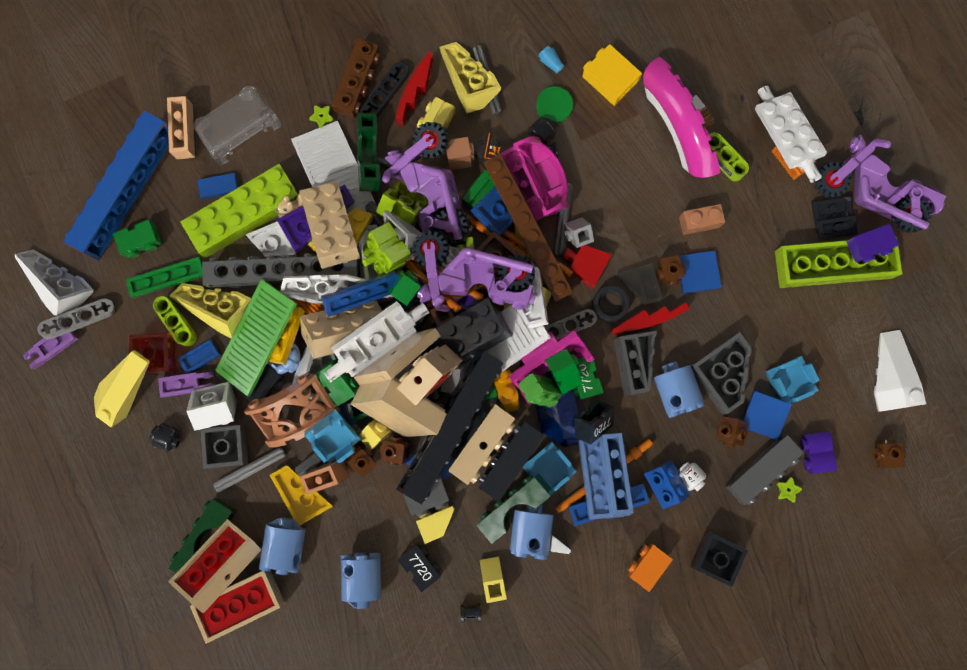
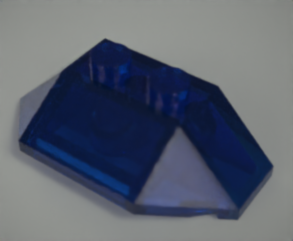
(558, 421)

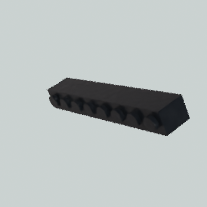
(460, 409)

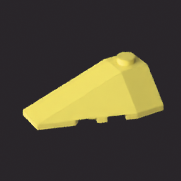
(471, 81)
(214, 307)
(119, 389)

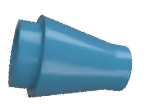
(551, 59)

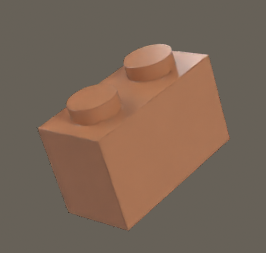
(460, 153)
(702, 219)
(324, 476)

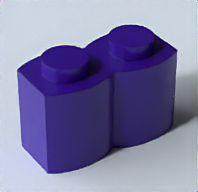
(818, 452)

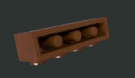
(355, 78)

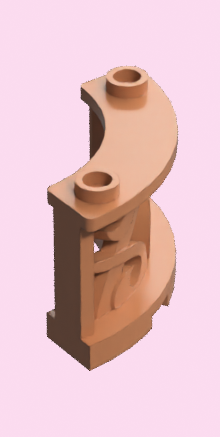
(273, 427)

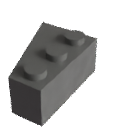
(635, 361)

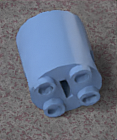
(678, 389)
(530, 525)
(282, 546)
(360, 579)

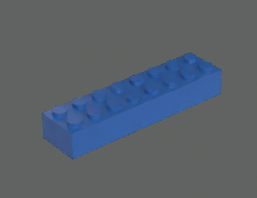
(119, 187)

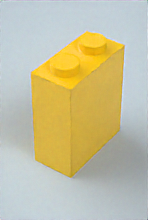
(611, 74)

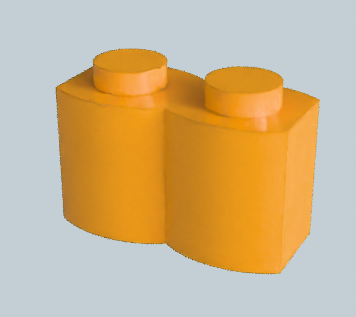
(506, 392)

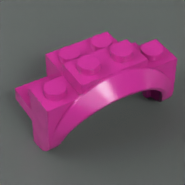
(539, 177)
(535, 360)

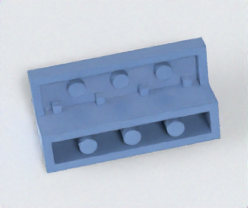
(606, 477)

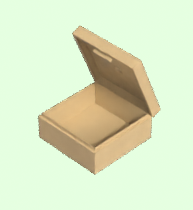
(385, 403)

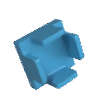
(793, 380)
(332, 438)
(551, 466)

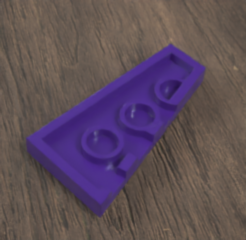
(296, 225)

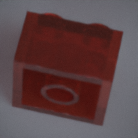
(158, 349)

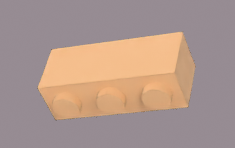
(180, 127)

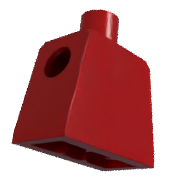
(587, 264)

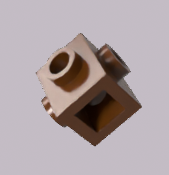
(671, 270)
(435, 318)
(732, 431)
(396, 450)
(889, 454)
(361, 460)

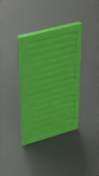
(255, 337)

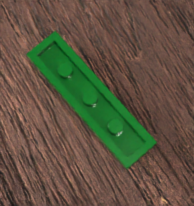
(165, 277)

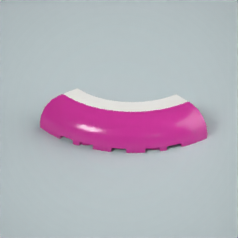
(682, 119)

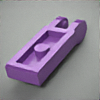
(49, 348)
(182, 384)

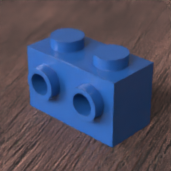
(667, 484)

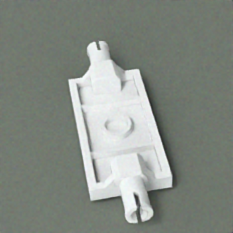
(791, 132)
(374, 339)

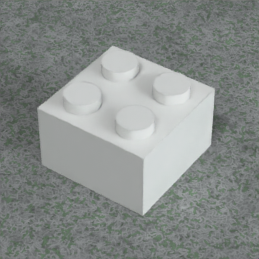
(212, 406)

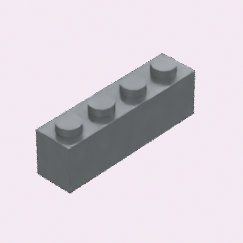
(764, 469)

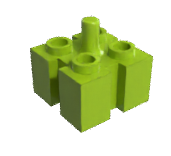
(402, 203)
(385, 250)

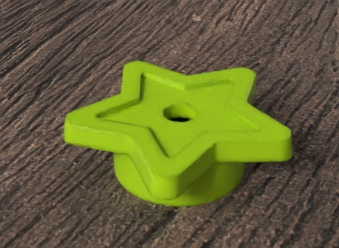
(321, 120)
(783, 493)

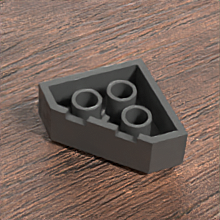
(725, 373)

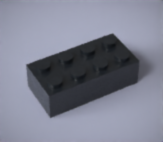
(473, 330)
(511, 461)

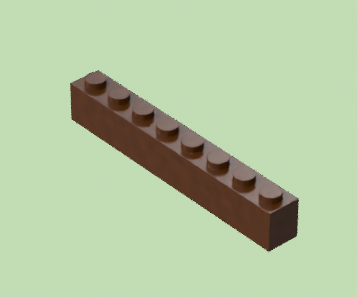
(528, 227)

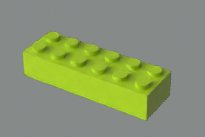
(239, 211)
(830, 265)

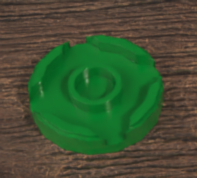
(554, 104)

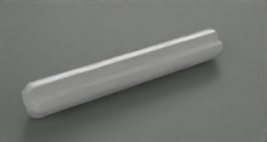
(249, 469)

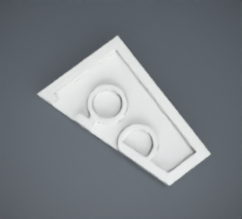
(272, 241)
(536, 313)

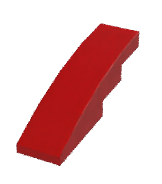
(417, 84)
(643, 321)

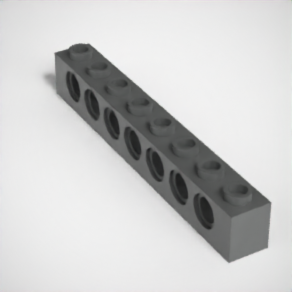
(213, 278)

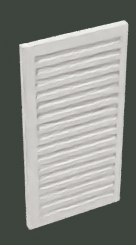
(329, 159)
(520, 343)

